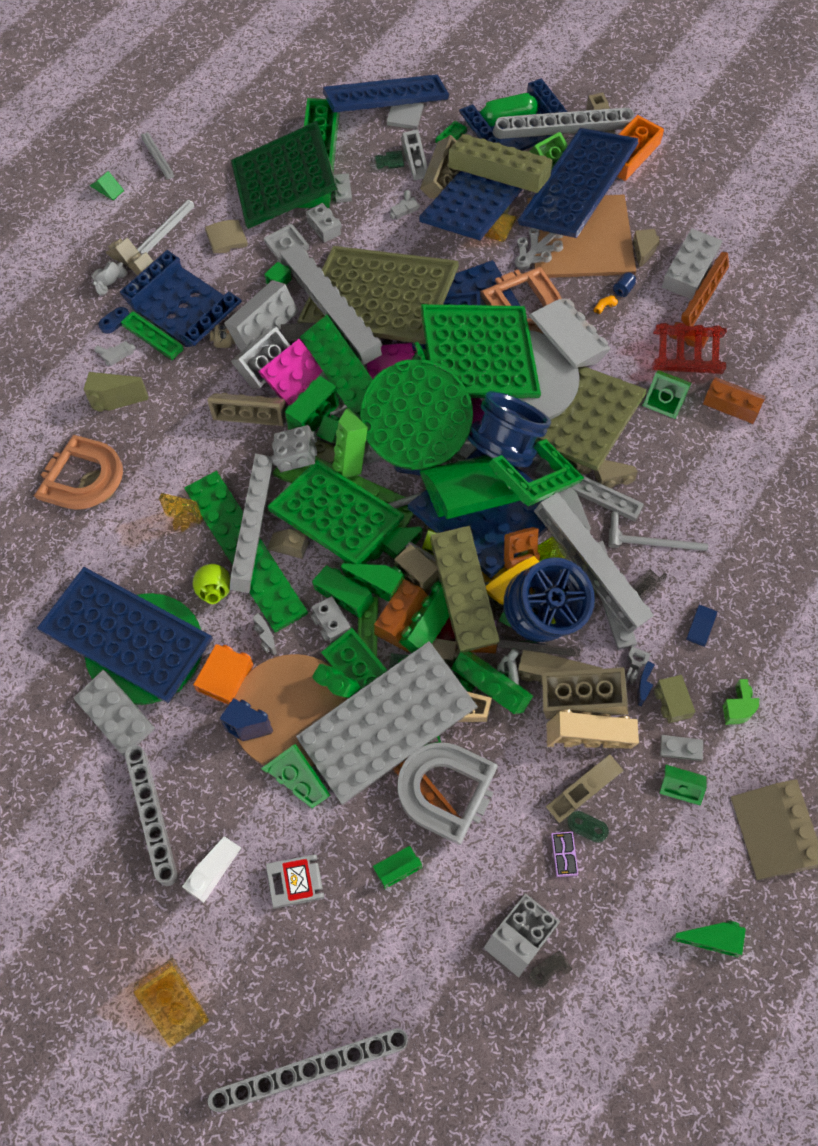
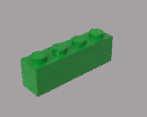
(426, 622)
(492, 682)

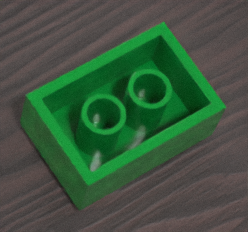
(312, 405)

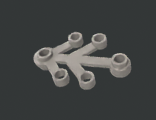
(525, 260)

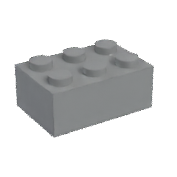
(258, 355)

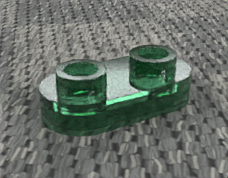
(587, 827)

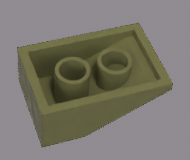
(113, 391)

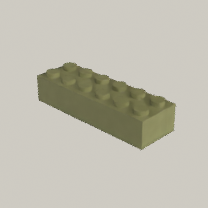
(500, 163)
(464, 589)

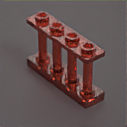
(696, 365)

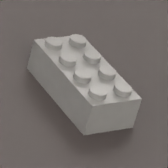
(691, 263)
(265, 310)

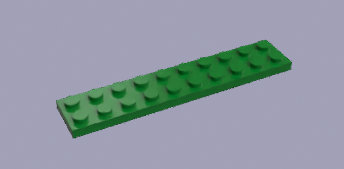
(268, 584)

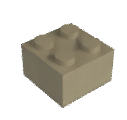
(417, 568)

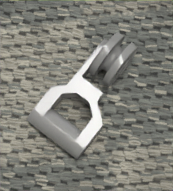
(632, 676)

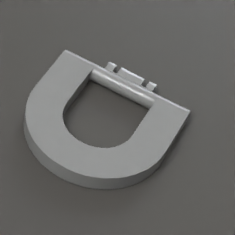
(430, 816)

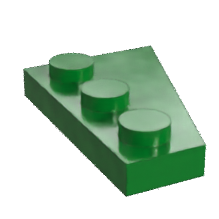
(297, 775)

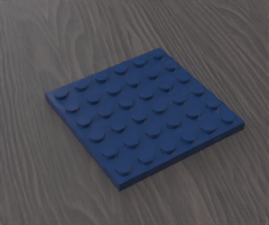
(486, 526)

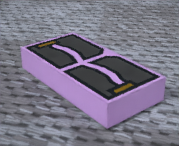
(564, 854)

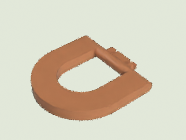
(537, 281)
(87, 496)

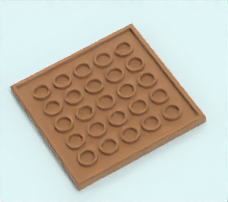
(601, 247)

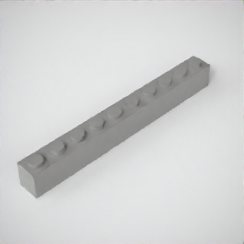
(332, 304)

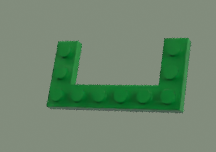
(544, 487)

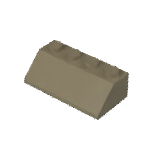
(438, 173)
(247, 409)
(585, 691)

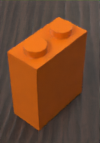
(223, 673)

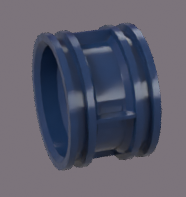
(508, 428)
(568, 608)

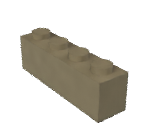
(535, 663)

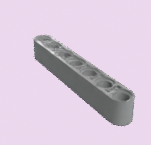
(157, 822)

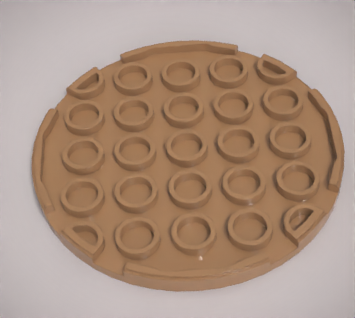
(291, 700)

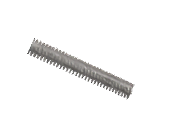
(158, 157)

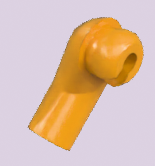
(609, 300)

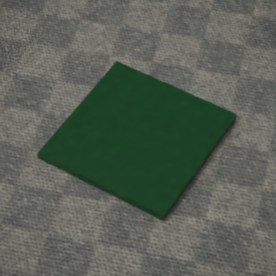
(283, 175)

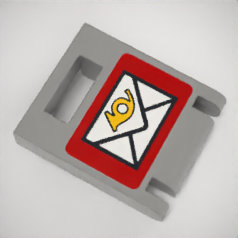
(298, 880)

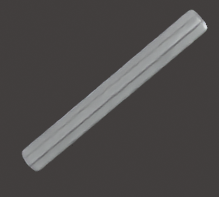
(176, 217)

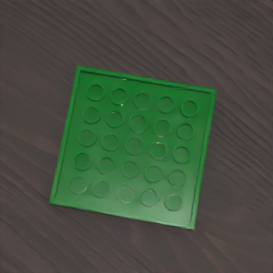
(483, 347)

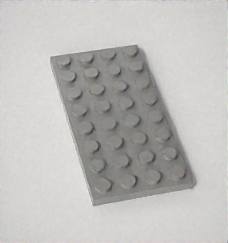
(386, 722)

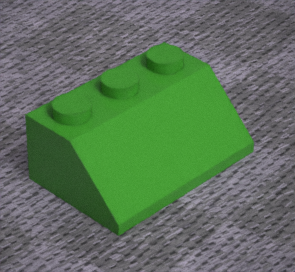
(349, 445)

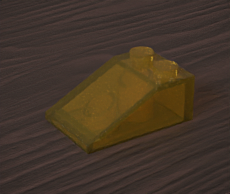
(170, 1002)

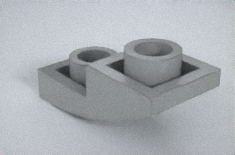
(265, 634)

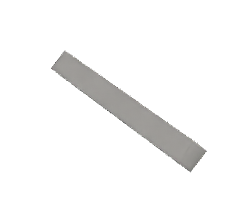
(555, 122)
(297, 1068)

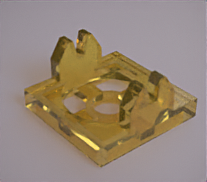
(178, 509)

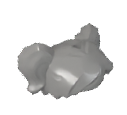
(107, 276)

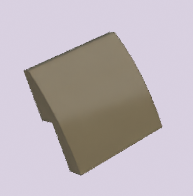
(225, 236)

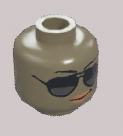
(221, 337)

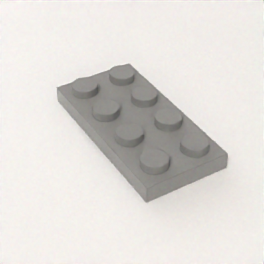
(114, 712)

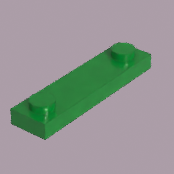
(152, 335)

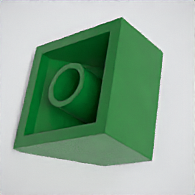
(666, 394)

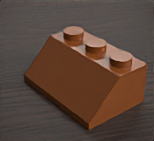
(734, 400)
(399, 612)

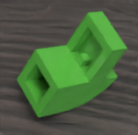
(743, 708)

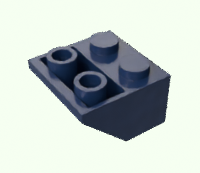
(244, 721)

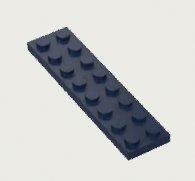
(385, 93)

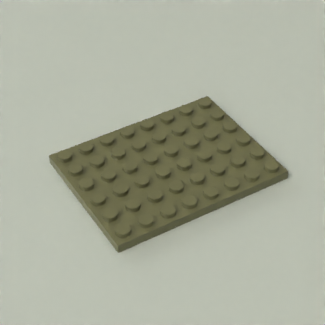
(386, 289)

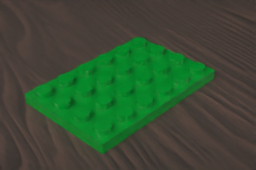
(336, 513)

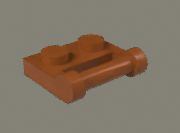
(520, 541)

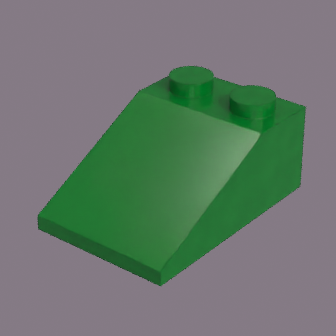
(378, 578)

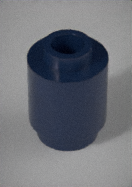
(624, 284)

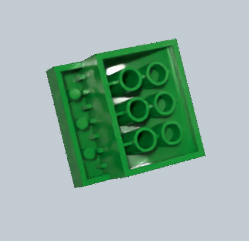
(466, 487)

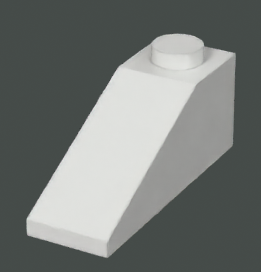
(211, 869)

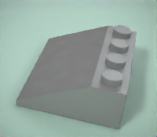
(571, 333)

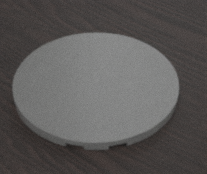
(556, 377)

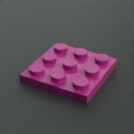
(291, 372)

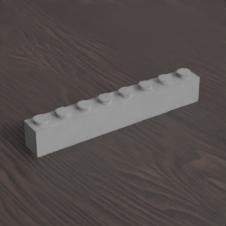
(251, 524)
(588, 555)

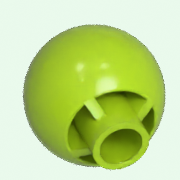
(211, 583)

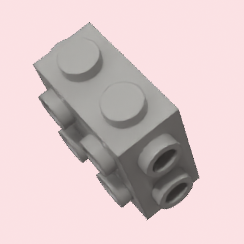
(294, 448)

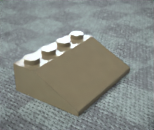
(777, 829)

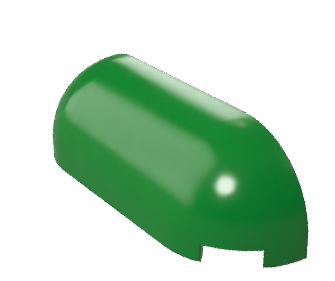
(509, 106)

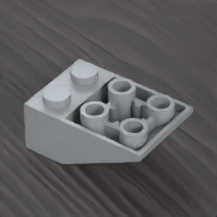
(521, 935)

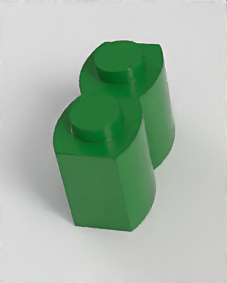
(335, 681)

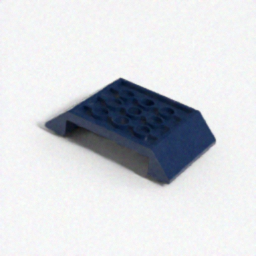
(546, 102)
(166, 286)

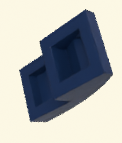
(701, 625)
(644, 686)

